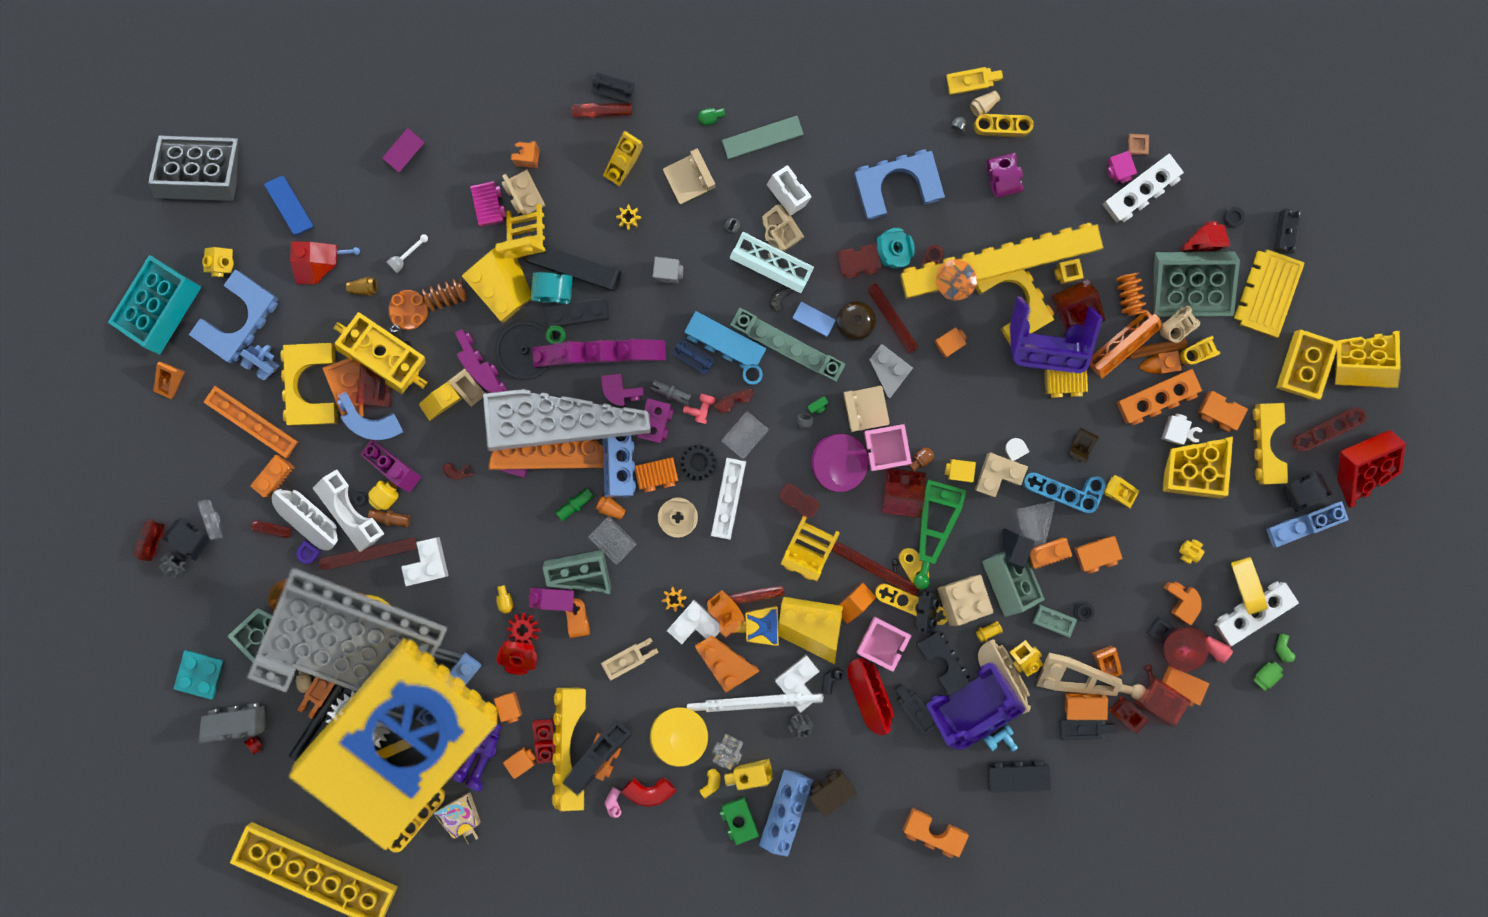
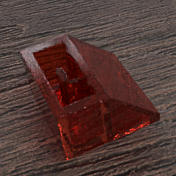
(904, 492)

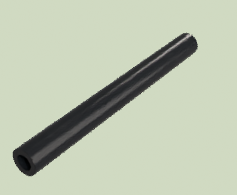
(316, 722)

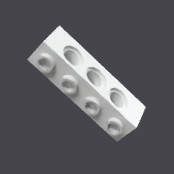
(1166, 167)
(1284, 601)

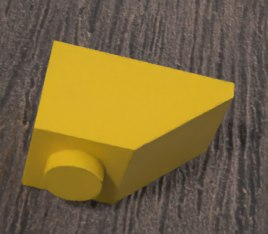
(440, 401)

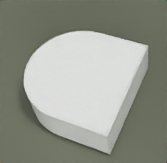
(1016, 448)

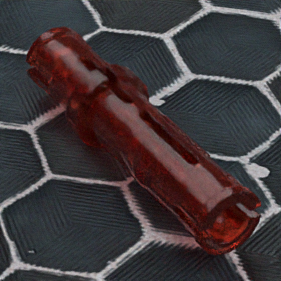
(610, 109)

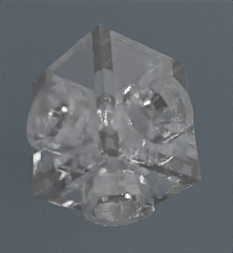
(727, 752)

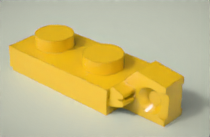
(972, 80)

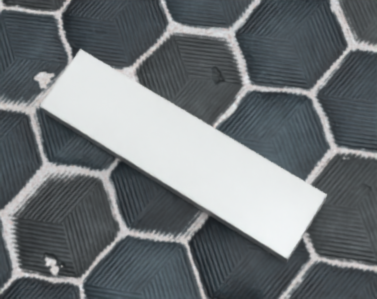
(728, 498)

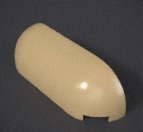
(992, 653)

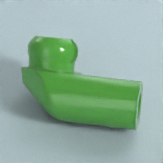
(1282, 649)

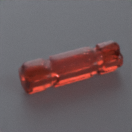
(271, 529)

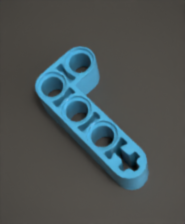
(1061, 489)

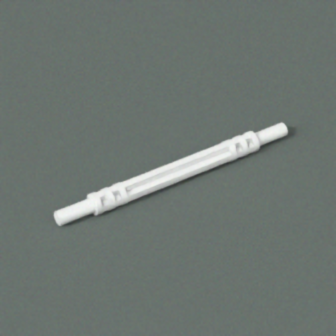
(755, 702)

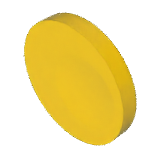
(678, 737)

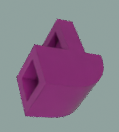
(615, 392)

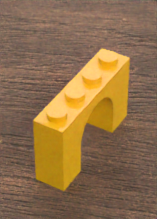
(1039, 312)
(296, 360)

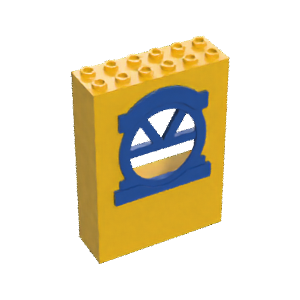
(360, 784)

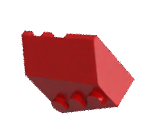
(1370, 465)

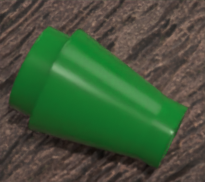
(551, 338)

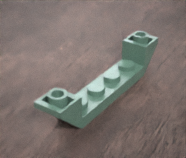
(787, 345)

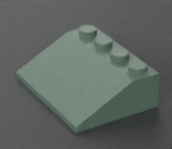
(1195, 280)

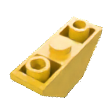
(623, 158)

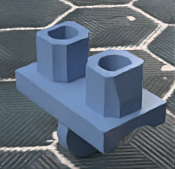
(261, 358)

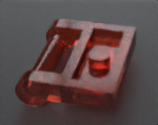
(369, 389)

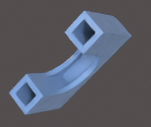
(920, 167)
(259, 305)

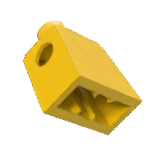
(758, 774)

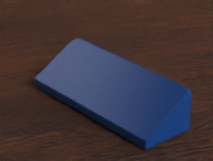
(288, 205)

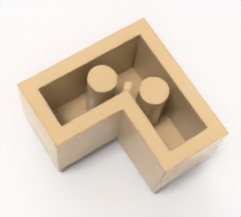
(998, 469)

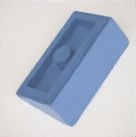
(813, 319)

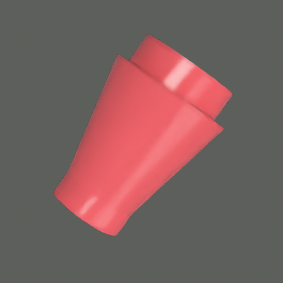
(1219, 650)

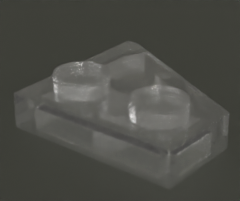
(1036, 521)

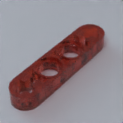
(1329, 429)

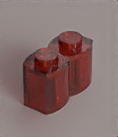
(794, 497)

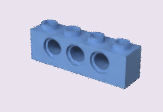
(612, 486)
(786, 812)

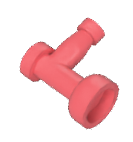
(702, 413)

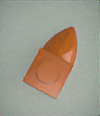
(1162, 363)

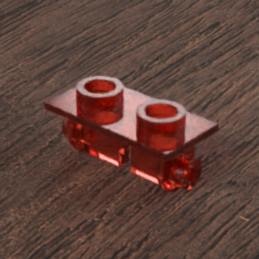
(146, 548)

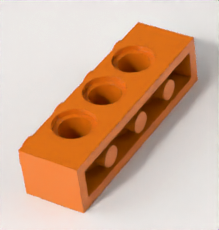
(1186, 380)

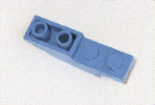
(1307, 524)
(463, 669)

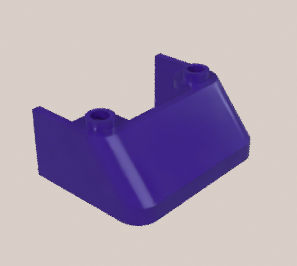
(1050, 352)

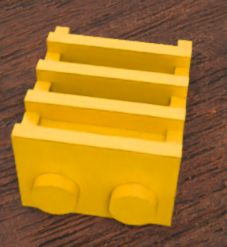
(526, 245)
(803, 559)

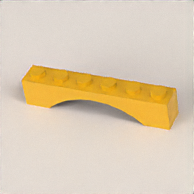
(569, 707)

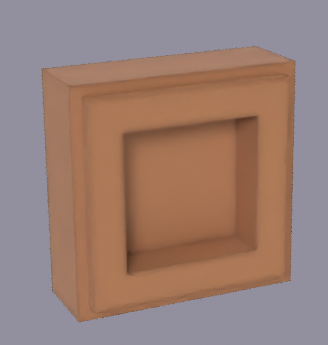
(1138, 144)

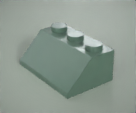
(1013, 586)

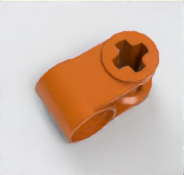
(578, 622)

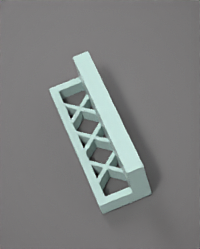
(770, 269)

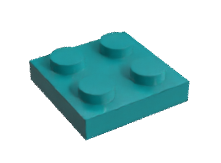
(198, 674)

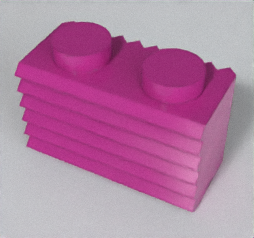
(487, 204)

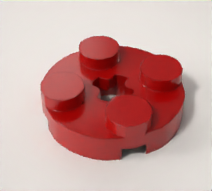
(525, 653)

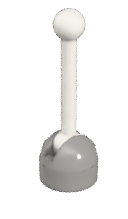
(396, 262)

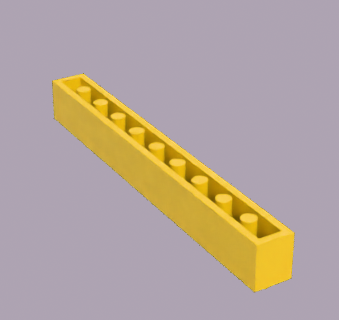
(1009, 258)

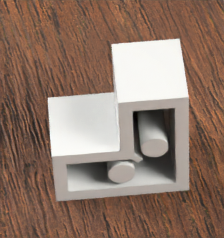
(431, 565)
(694, 618)
(793, 678)

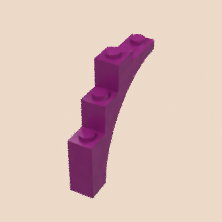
(599, 352)

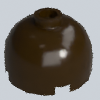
(856, 321)

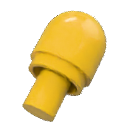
(504, 600)

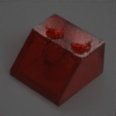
(1074, 302)

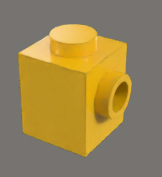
(1069, 271)

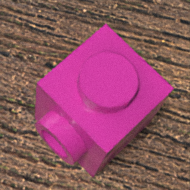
(1121, 167)

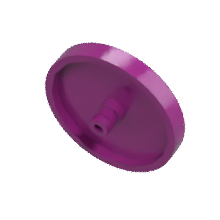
(839, 462)

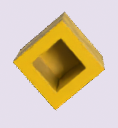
(960, 470)

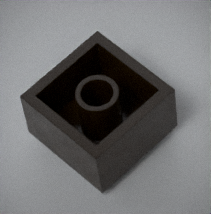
(832, 792)

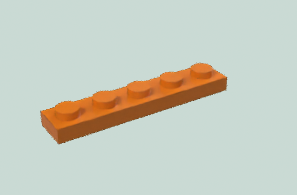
(250, 422)

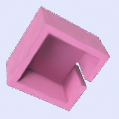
(887, 447)
(882, 643)

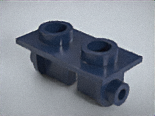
(693, 356)

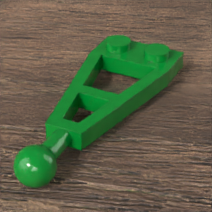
(945, 496)

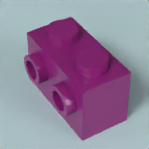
(658, 416)

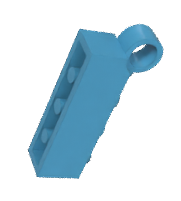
(729, 343)

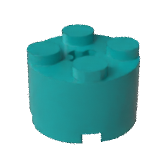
(551, 288)

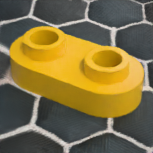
(912, 567)

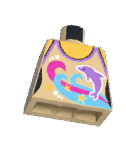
(460, 818)

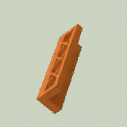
(1127, 345)

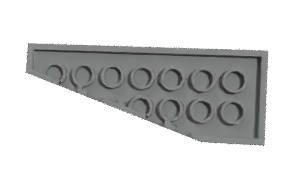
(535, 419)

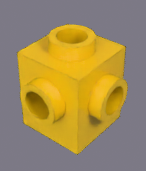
(218, 261)
(1026, 658)

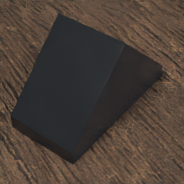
(1017, 548)

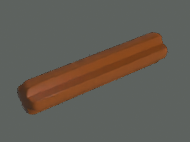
(1158, 348)

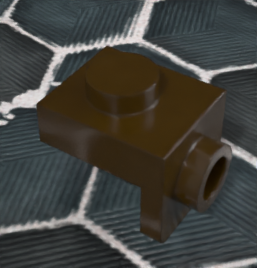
(1082, 445)

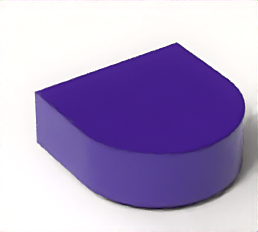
(307, 552)

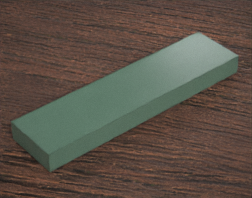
(762, 137)

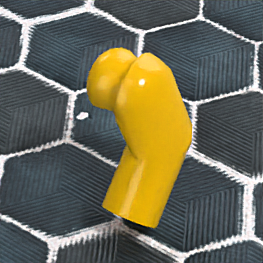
(713, 783)

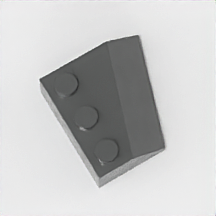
(233, 722)

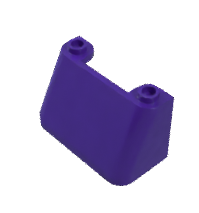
(975, 708)

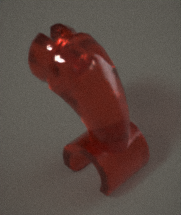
(452, 473)

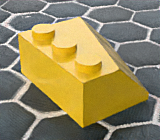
(499, 284)
(1369, 361)
(1199, 469)
(811, 626)

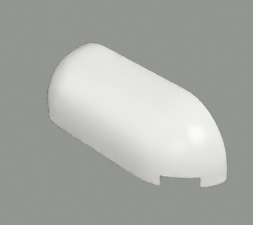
(305, 518)

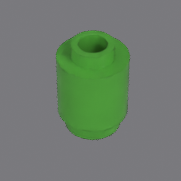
(1268, 675)

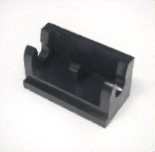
(1287, 231)

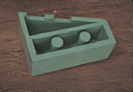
(579, 571)

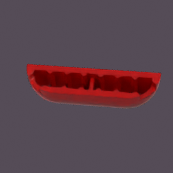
(870, 696)

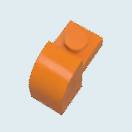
(1189, 602)
(725, 612)

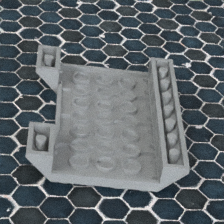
(335, 636)

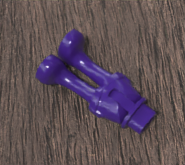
(486, 750)

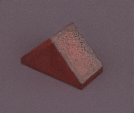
(1129, 715)

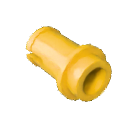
(988, 631)

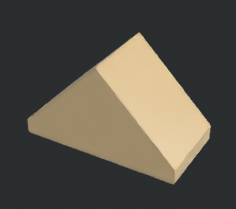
(467, 387)

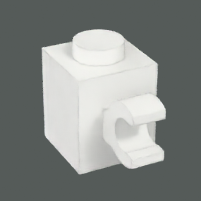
(1178, 430)

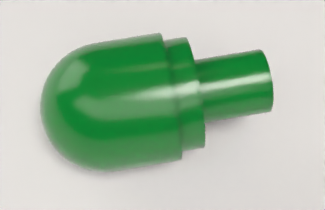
(710, 115)

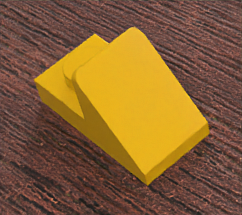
(1121, 491)

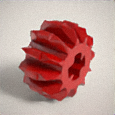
(519, 622)

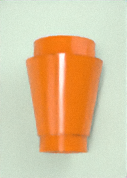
(609, 507)

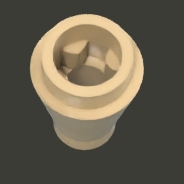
(984, 103)

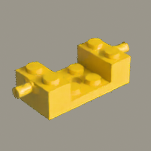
(397, 366)

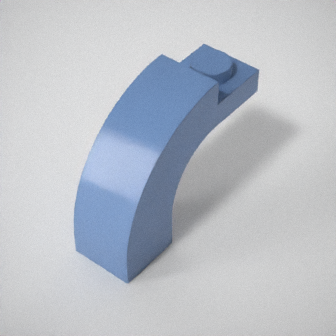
(371, 429)

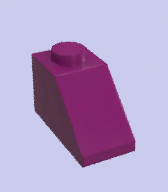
(551, 599)

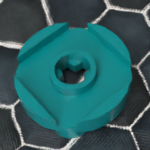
(887, 253)

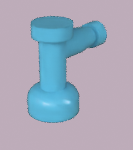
(1005, 734)

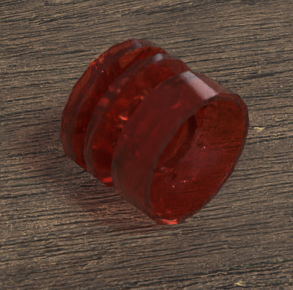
(1195, 640)

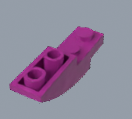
(483, 373)

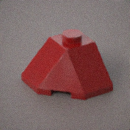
(1207, 238)
(312, 261)

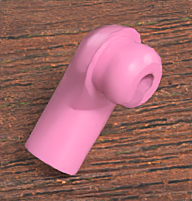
(611, 803)

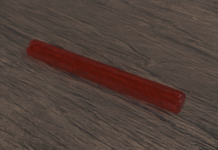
(368, 553)
(875, 568)

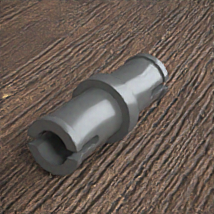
(671, 392)

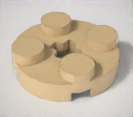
(669, 525)

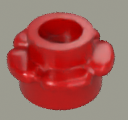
(253, 745)

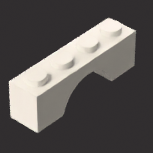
(334, 494)

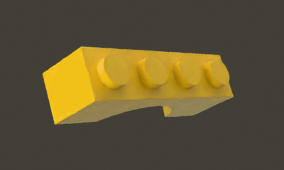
(1267, 419)

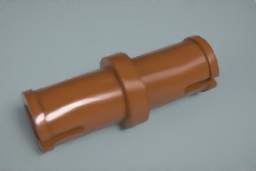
(389, 518)

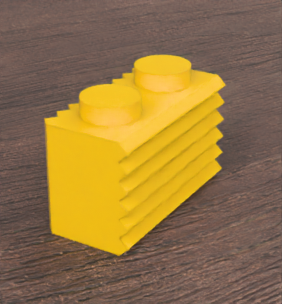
(1064, 382)

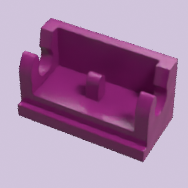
(403, 150)

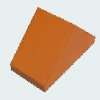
(167, 379)
(856, 602)
(1108, 661)

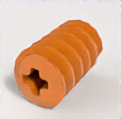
(1131, 294)

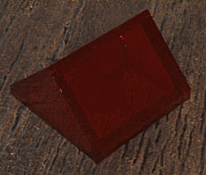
(1163, 703)

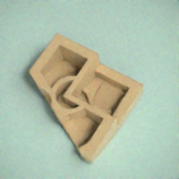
(781, 229)

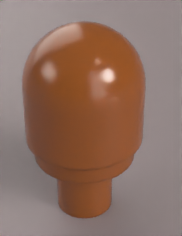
(922, 458)

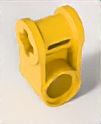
(1202, 351)

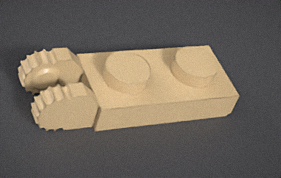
(627, 659)

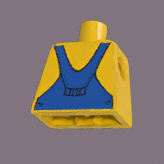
(761, 626)

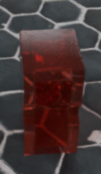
(857, 262)

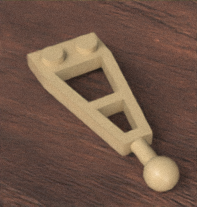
(1056, 665)

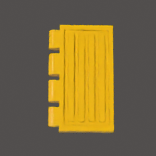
(1271, 292)

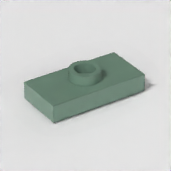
(1054, 621)

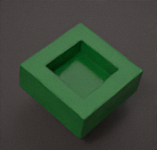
(818, 406)

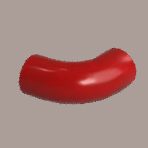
(648, 795)

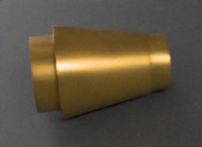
(363, 286)

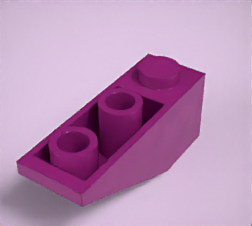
(390, 466)

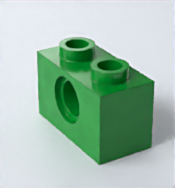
(745, 831)

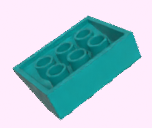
(154, 305)

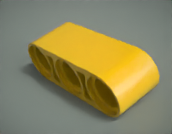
(994, 129)
(1249, 585)

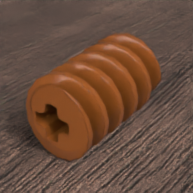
(445, 295)

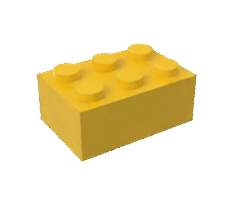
(1307, 365)

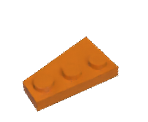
(344, 377)
(725, 664)

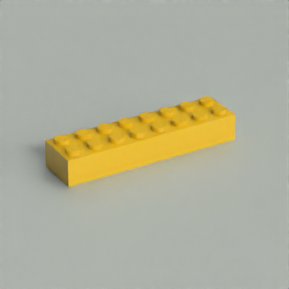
(312, 873)

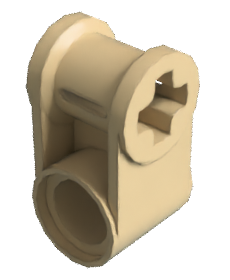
(1182, 322)

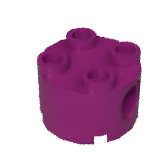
(1004, 175)

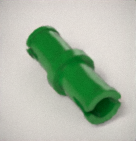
(574, 504)

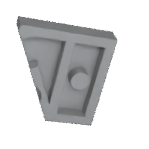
(889, 369)

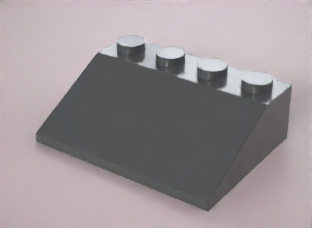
(194, 168)

